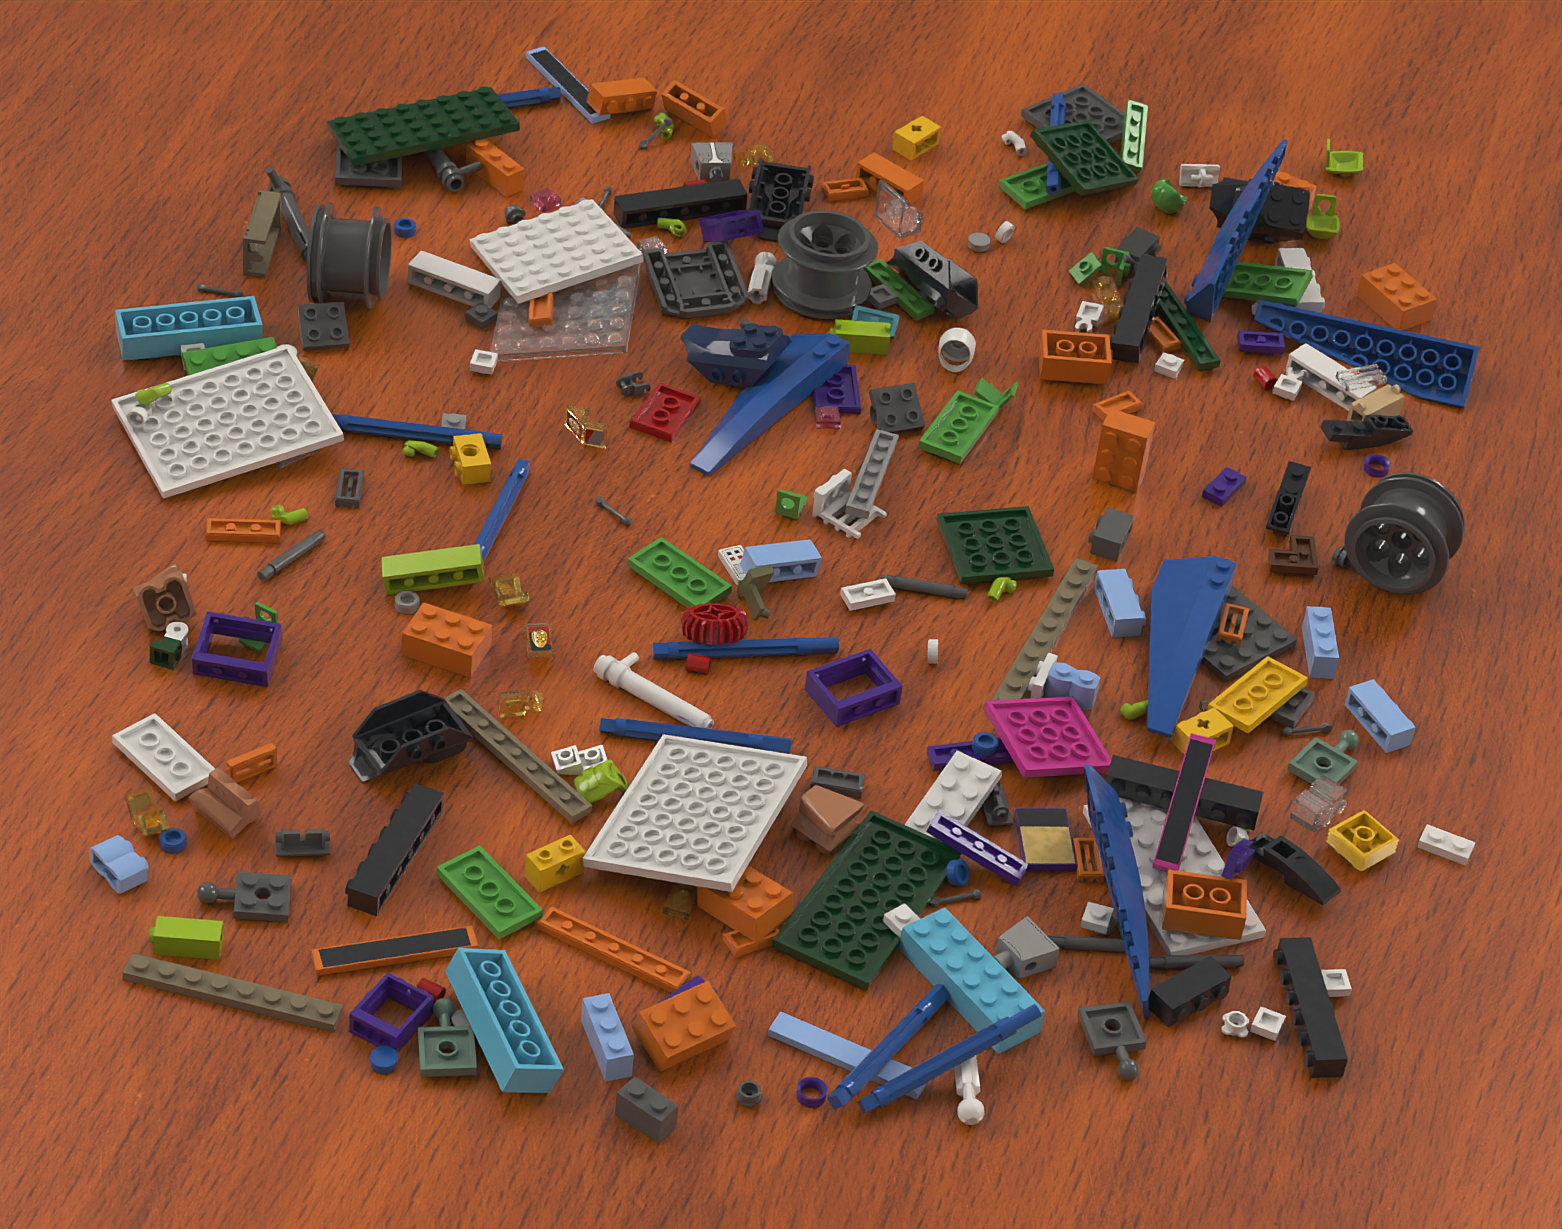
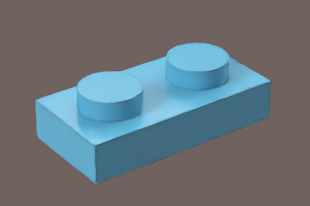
(872, 315)

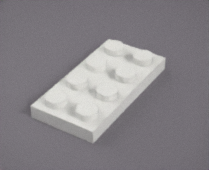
(164, 756)
(956, 792)

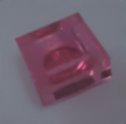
(545, 200)
(827, 417)

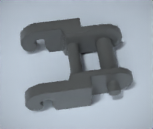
(629, 388)

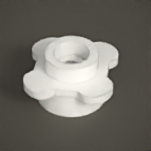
(1235, 1024)

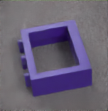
(234, 668)
(860, 705)

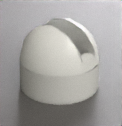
(133, 417)
(1235, 835)

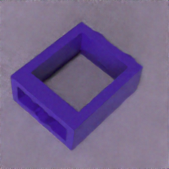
(731, 225)
(380, 1033)

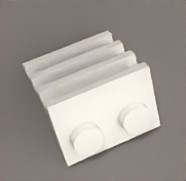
(831, 501)

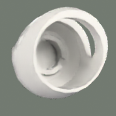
(958, 346)

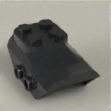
(779, 194)
(1281, 216)
(937, 279)
(405, 733)

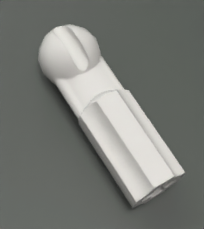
(761, 277)
(968, 1086)

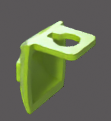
(1343, 162)
(1323, 224)
(600, 781)

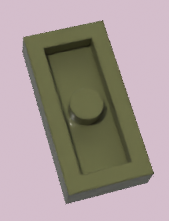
(752, 588)

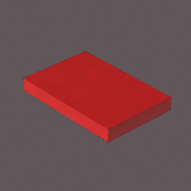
(665, 412)

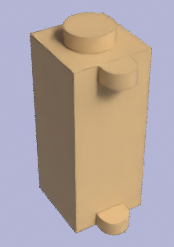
(1384, 401)

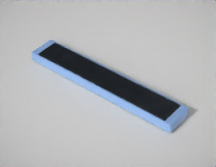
(568, 83)

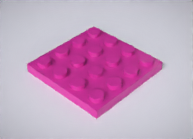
(1047, 736)

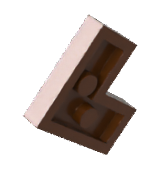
(1297, 560)

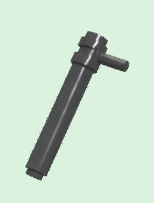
(447, 171)
(290, 210)

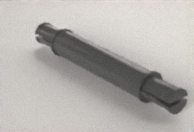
(291, 555)
(925, 586)
(1089, 943)
(1186, 961)

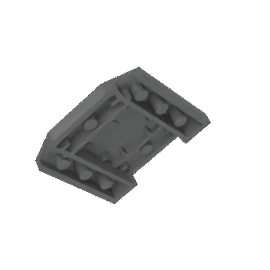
(696, 280)

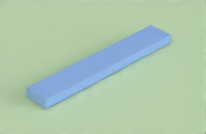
(832, 1048)

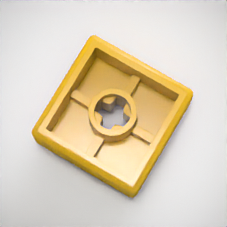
(1362, 840)

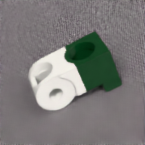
(171, 647)

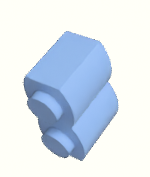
(1068, 682)
(119, 864)

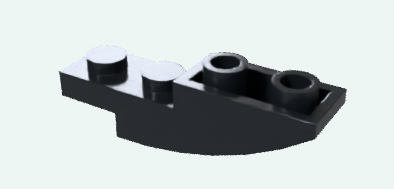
(1371, 432)
(1288, 498)
(1297, 866)

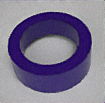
(1377, 459)
(811, 1082)

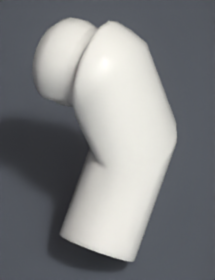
(1018, 142)

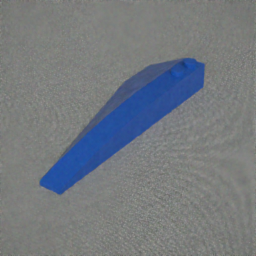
(1231, 240)
(1416, 362)
(782, 387)
(1183, 618)
(1122, 876)

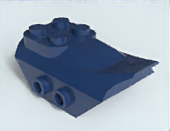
(734, 355)

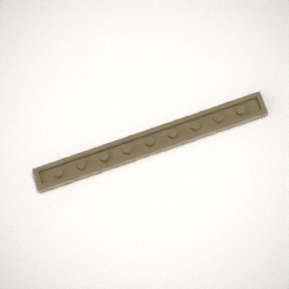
(1047, 630)

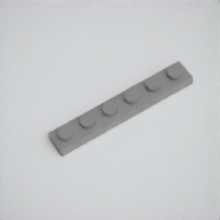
(871, 474)

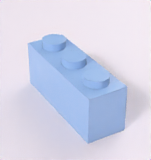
(787, 559)
(1119, 603)
(1320, 642)
(1379, 716)
(607, 1037)

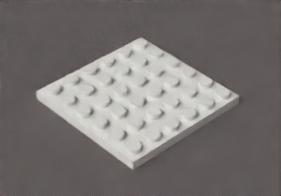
(555, 250)

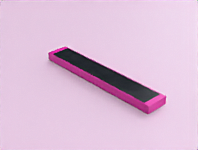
(1184, 803)

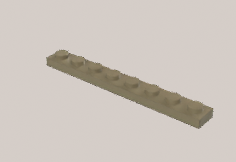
(519, 757)
(233, 992)

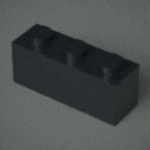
(1189, 991)

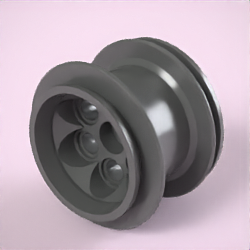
(348, 255)
(824, 264)
(1405, 533)

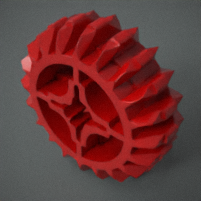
(714, 623)

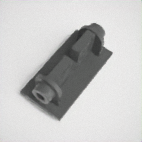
(997, 808)
(293, 844)

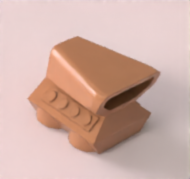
(165, 599)
(225, 804)
(826, 819)

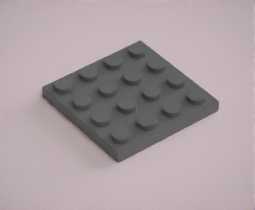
(1081, 105)
(1260, 639)

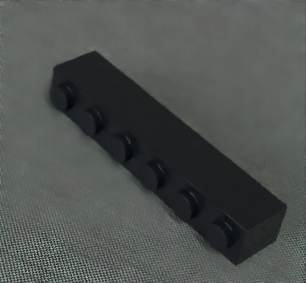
(679, 203)
(1139, 308)
(1156, 786)
(395, 849)
(1310, 1007)

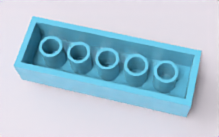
(163, 328)
(971, 975)
(504, 1020)

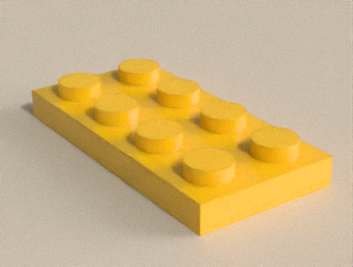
(1258, 694)

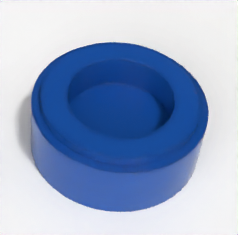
(405, 227)
(985, 744)
(173, 841)
(957, 872)
(383, 1059)

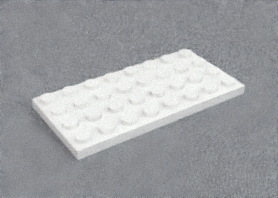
(1198, 857)

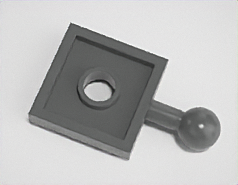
(247, 888)
(1103, 1041)

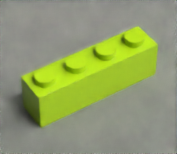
(432, 569)

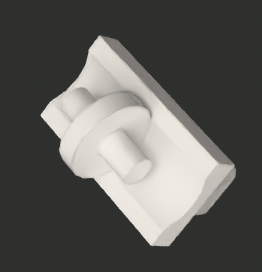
(1199, 175)

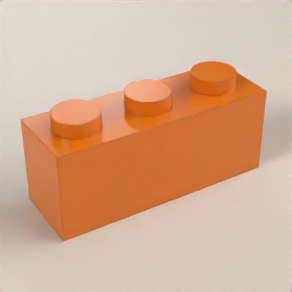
(621, 96)
(694, 108)
(497, 167)
(878, 168)

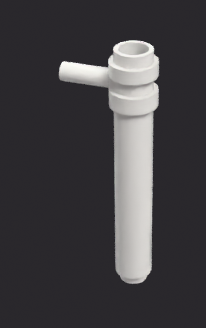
(621, 676)

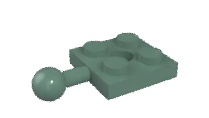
(1318, 752)
(457, 1038)

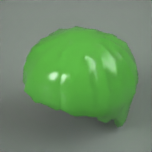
(1167, 197)

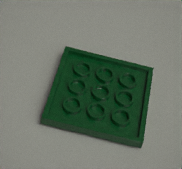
(1084, 157)
(994, 544)

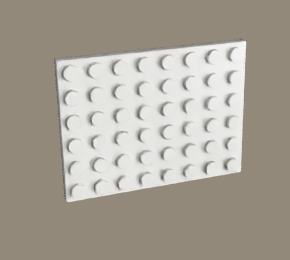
(230, 421)
(696, 812)

